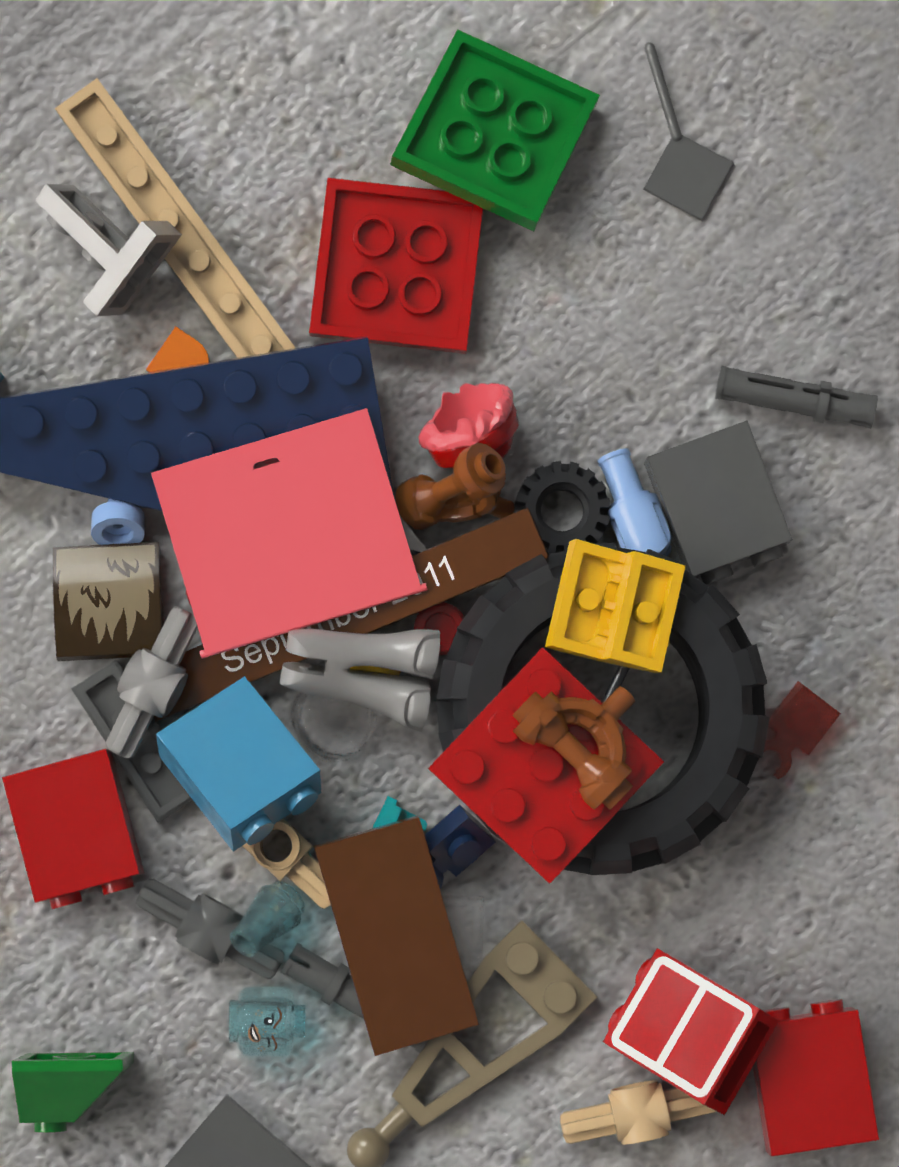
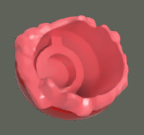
(472, 416)

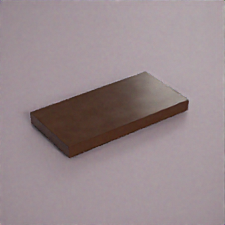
(396, 935)

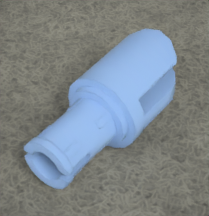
(635, 512)

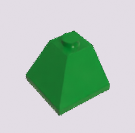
(63, 1085)

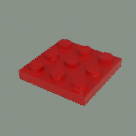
(396, 266)
(529, 789)

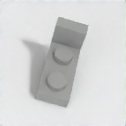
(125, 260)

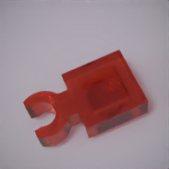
(799, 724)

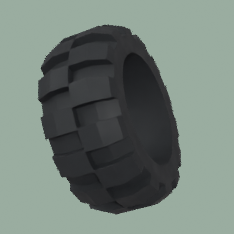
(727, 687)

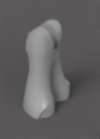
(396, 696)

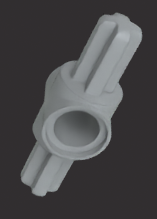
(152, 683)

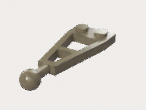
(540, 980)

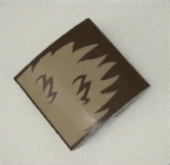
(106, 600)

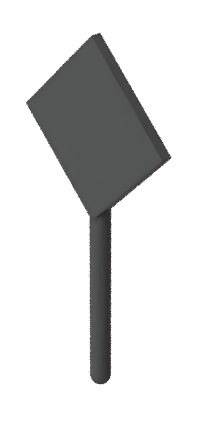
(687, 171)

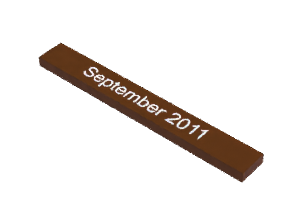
(446, 569)

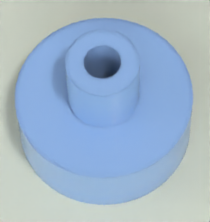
(117, 523)

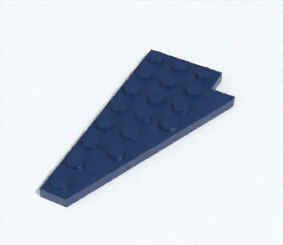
(122, 429)

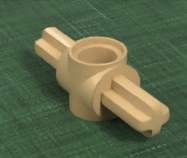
(298, 866)
(633, 1113)

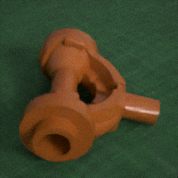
(460, 497)
(600, 775)

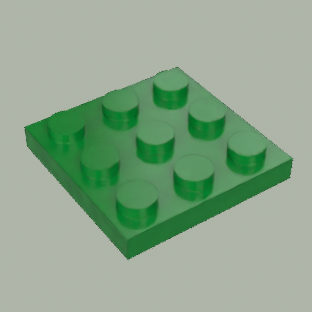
(495, 130)

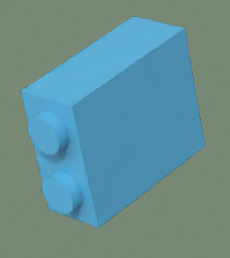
(240, 764)

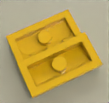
(615, 606)

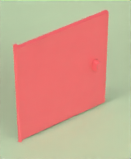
(286, 537)

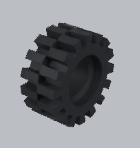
(573, 480)

